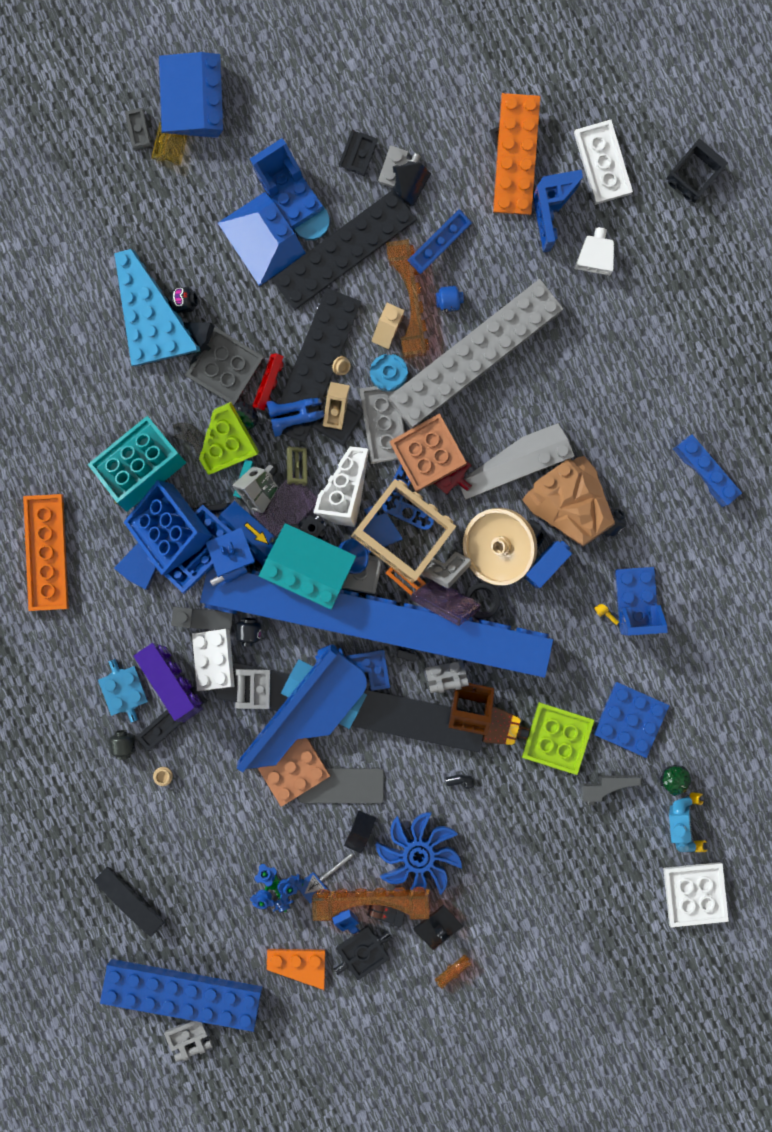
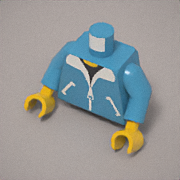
(681, 824)

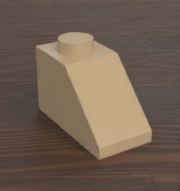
(388, 325)
(336, 405)

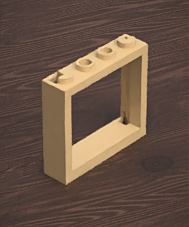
(385, 555)

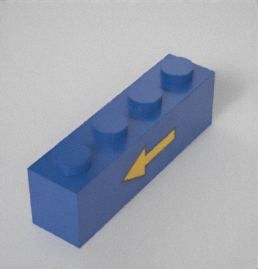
(257, 535)

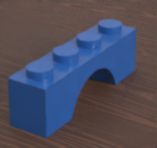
(716, 479)

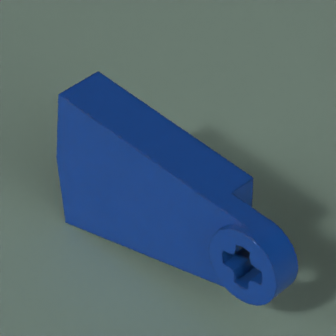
(137, 567)

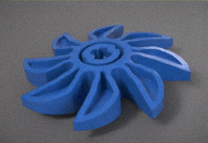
(420, 845)

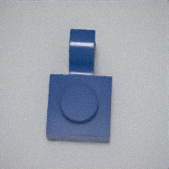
(346, 920)

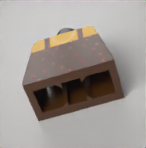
(504, 728)

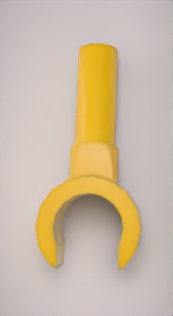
(601, 609)

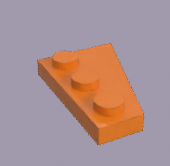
(299, 964)

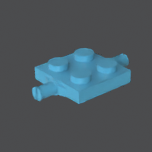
(123, 690)

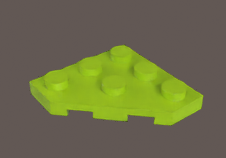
(226, 440)

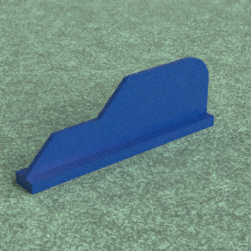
(310, 710)

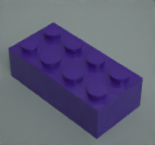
(168, 682)

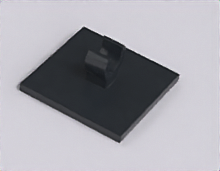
(438, 927)

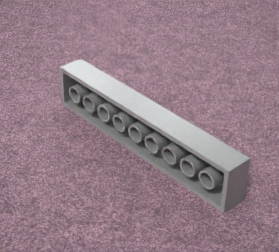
(475, 354)

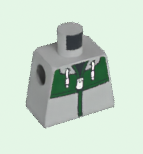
(257, 487)

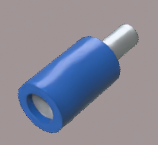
(229, 577)

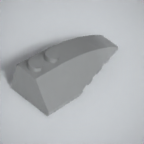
(520, 459)

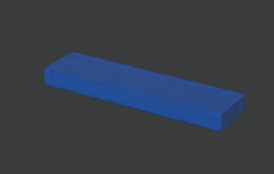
(439, 241)

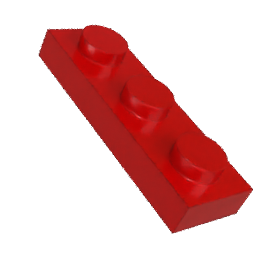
(268, 381)

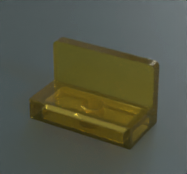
(169, 147)

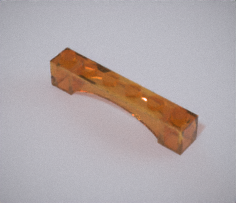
(413, 342)
(412, 902)

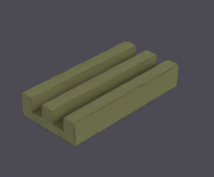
(296, 480)

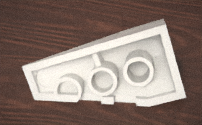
(343, 493)

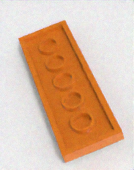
(516, 154)
(45, 552)

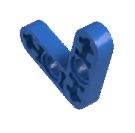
(401, 505)

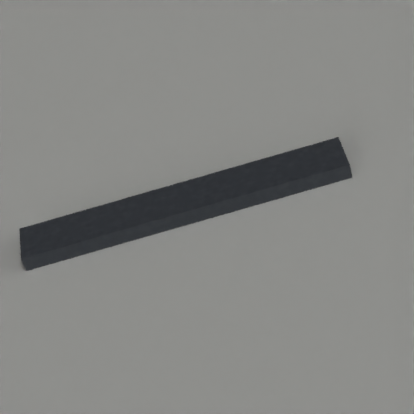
(380, 713)

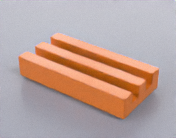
(401, 584)

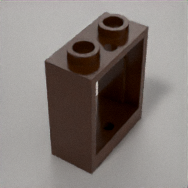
(469, 721)

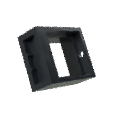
(709, 157)

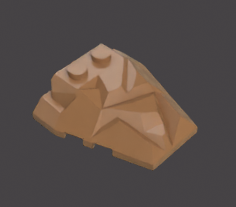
(572, 501)

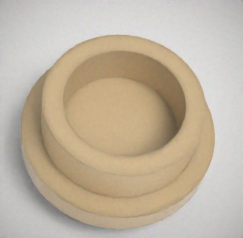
(341, 365)
(163, 776)

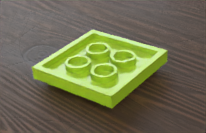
(557, 738)

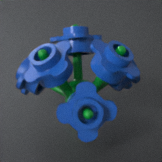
(282, 888)

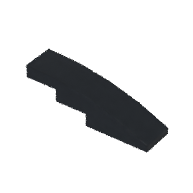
(129, 902)

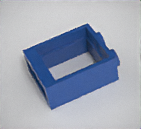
(548, 563)

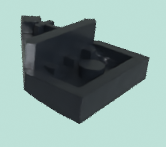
(410, 181)
(201, 334)

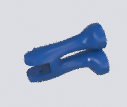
(302, 406)

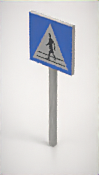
(313, 883)

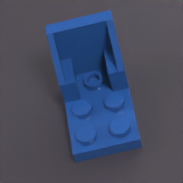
(285, 184)
(550, 197)
(638, 602)

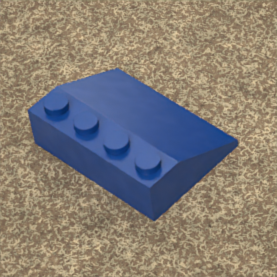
(191, 94)
(166, 527)

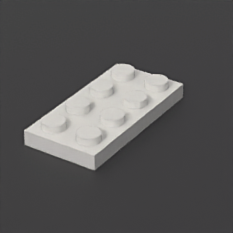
(603, 162)

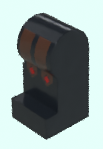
(386, 914)

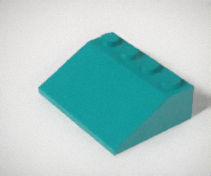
(136, 463)
(307, 566)

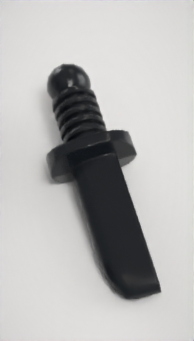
(214, 508)

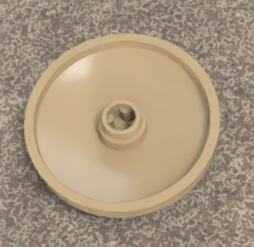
(500, 546)

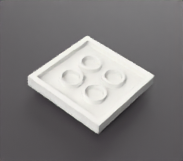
(695, 894)

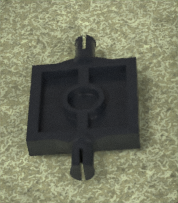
(362, 952)

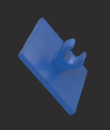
(230, 552)

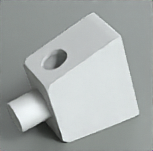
(596, 253)

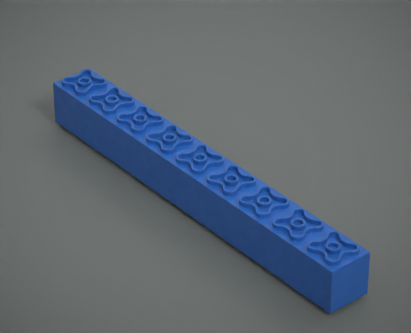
(386, 623)

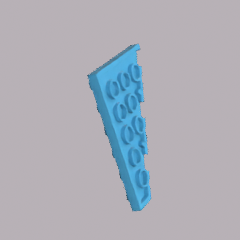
(150, 322)

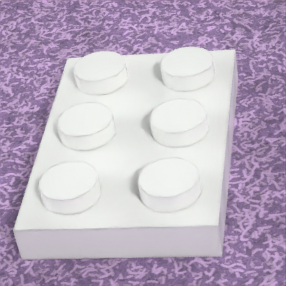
(213, 660)

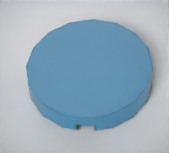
(314, 227)
(388, 372)

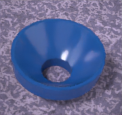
(362, 556)

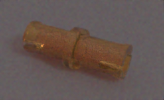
(453, 971)

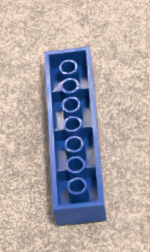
(181, 995)

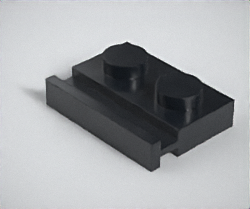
(358, 152)

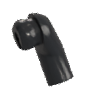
(460, 779)

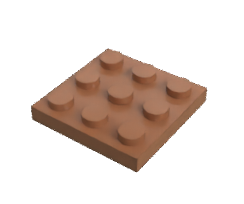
(428, 452)
(295, 772)

